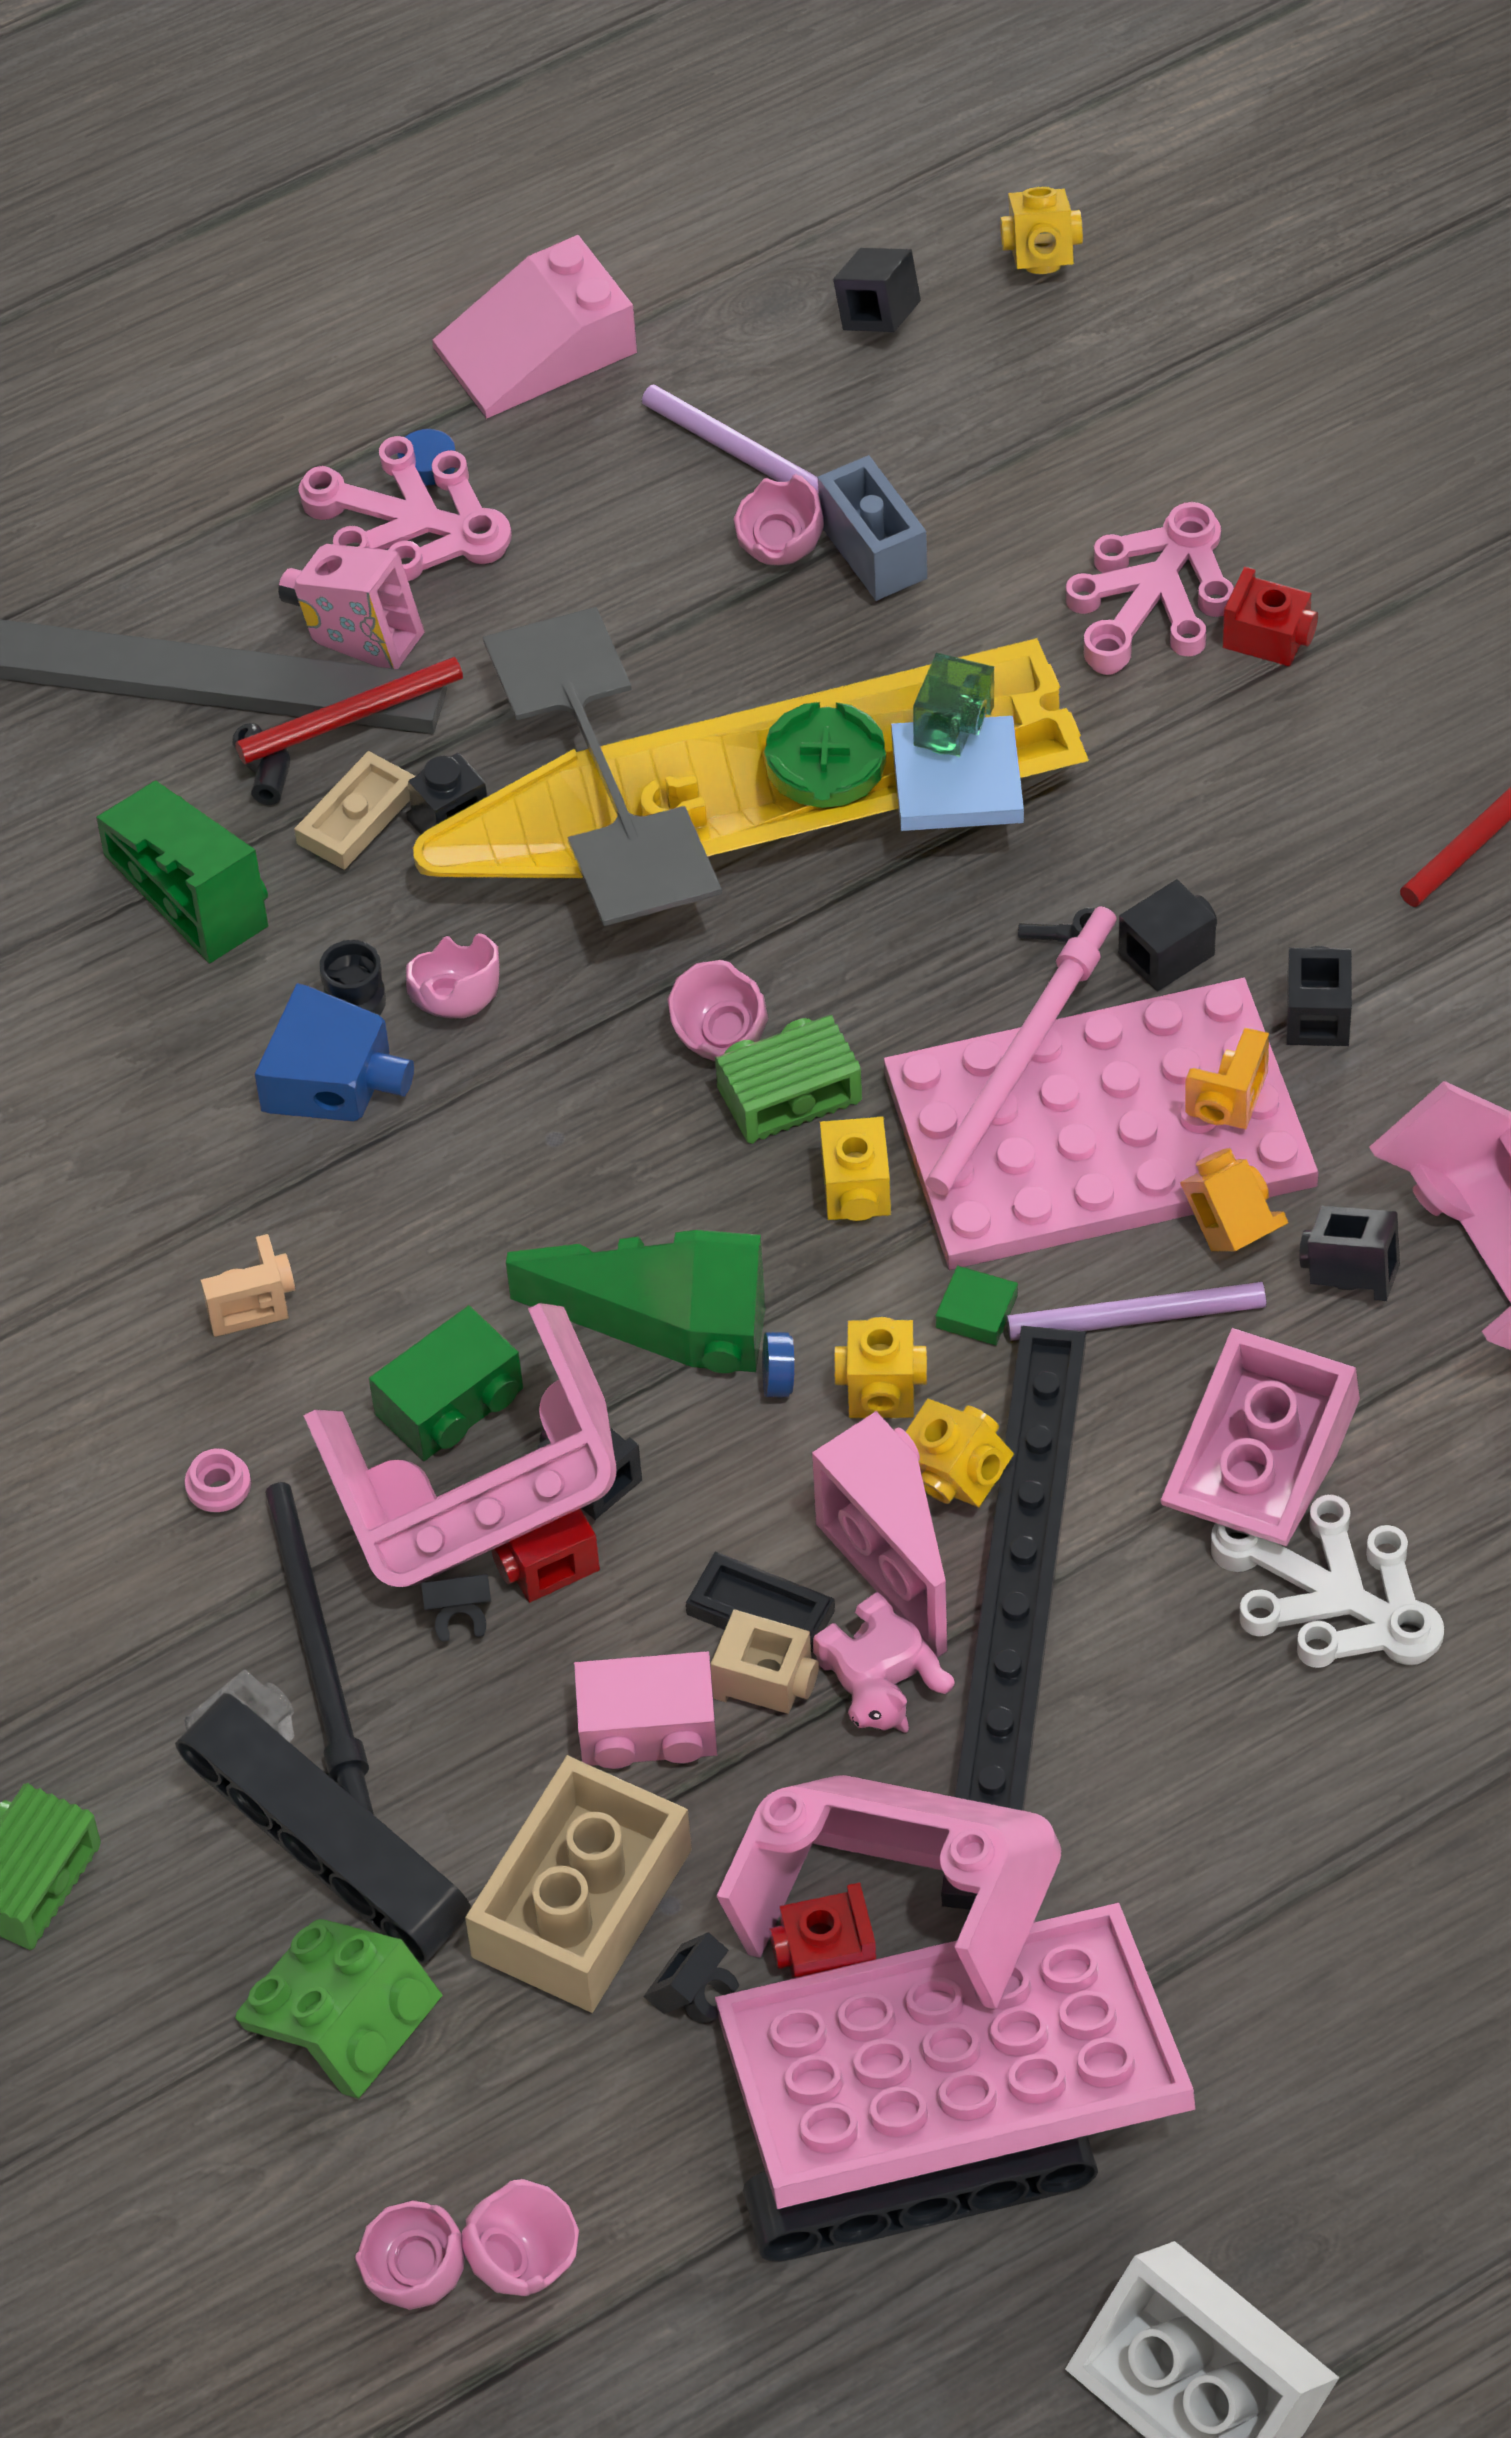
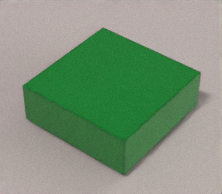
(976, 1305)

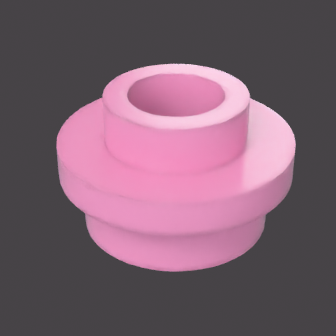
(212, 1467)

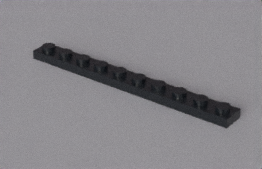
(1020, 1576)

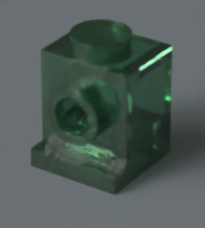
(952, 704)

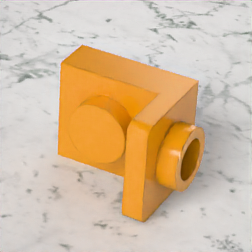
(1234, 1091)

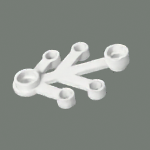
(1335, 1591)

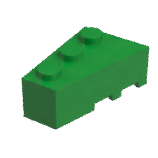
(187, 868)

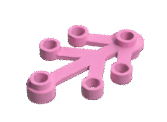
(414, 514)
(1187, 534)

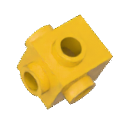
(1038, 212)
(881, 1367)
(958, 1452)

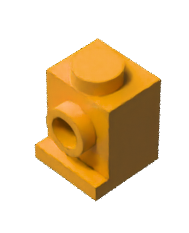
(1230, 1202)

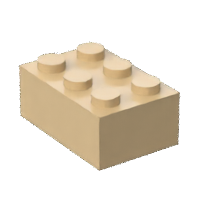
(579, 1883)

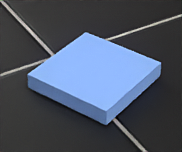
(963, 790)

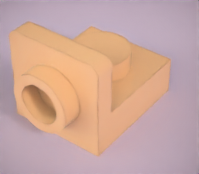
(249, 1295)

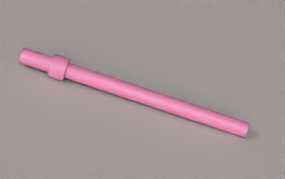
(1074, 965)

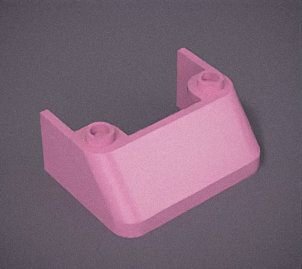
(1463, 1168)
(417, 1536)
(979, 1846)

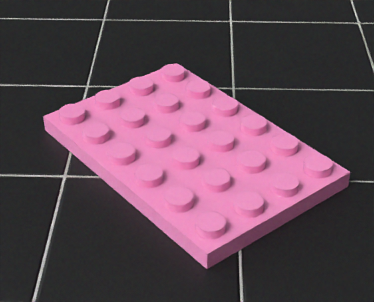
(1092, 1124)
(909, 2074)

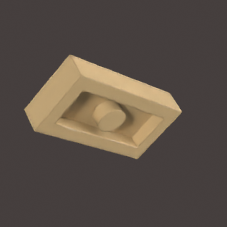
(355, 810)

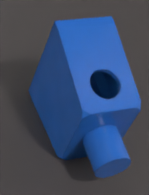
(328, 1060)

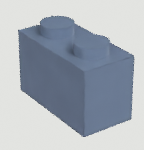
(873, 527)

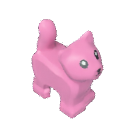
(875, 1660)

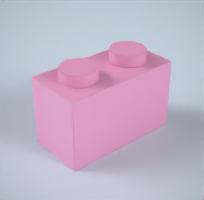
(645, 1709)

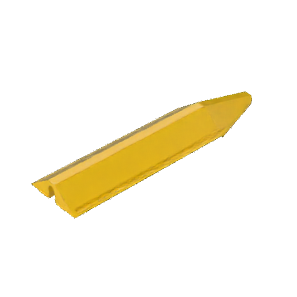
(723, 778)

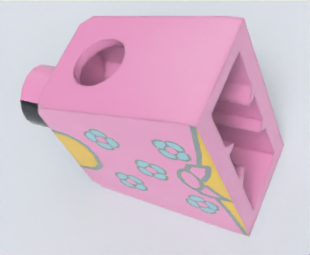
(356, 603)

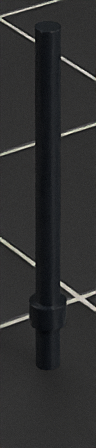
(344, 1753)

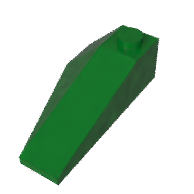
(678, 1299)

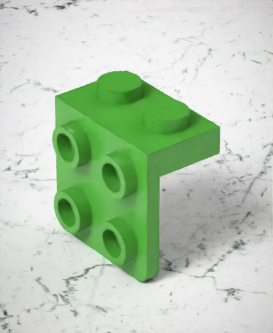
(344, 1999)

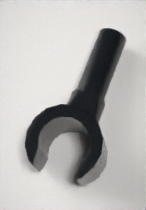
(1059, 932)

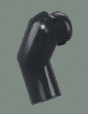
(269, 770)

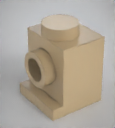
(763, 1663)

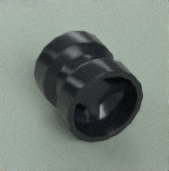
(354, 974)

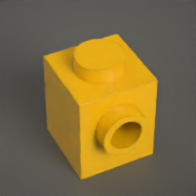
(855, 1168)

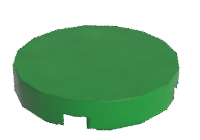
(825, 754)

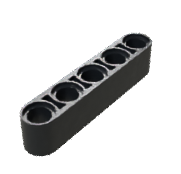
(323, 1827)
(916, 2200)

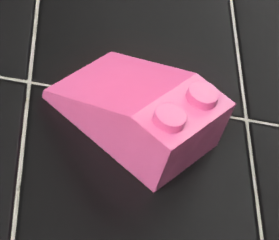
(539, 329)
(1263, 1437)
(880, 1520)

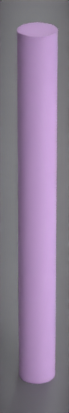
(723, 436)
(1143, 1309)

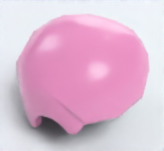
(780, 521)
(454, 978)
(716, 1008)
(520, 2238)
(411, 2255)

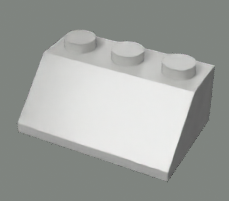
(1195, 2357)

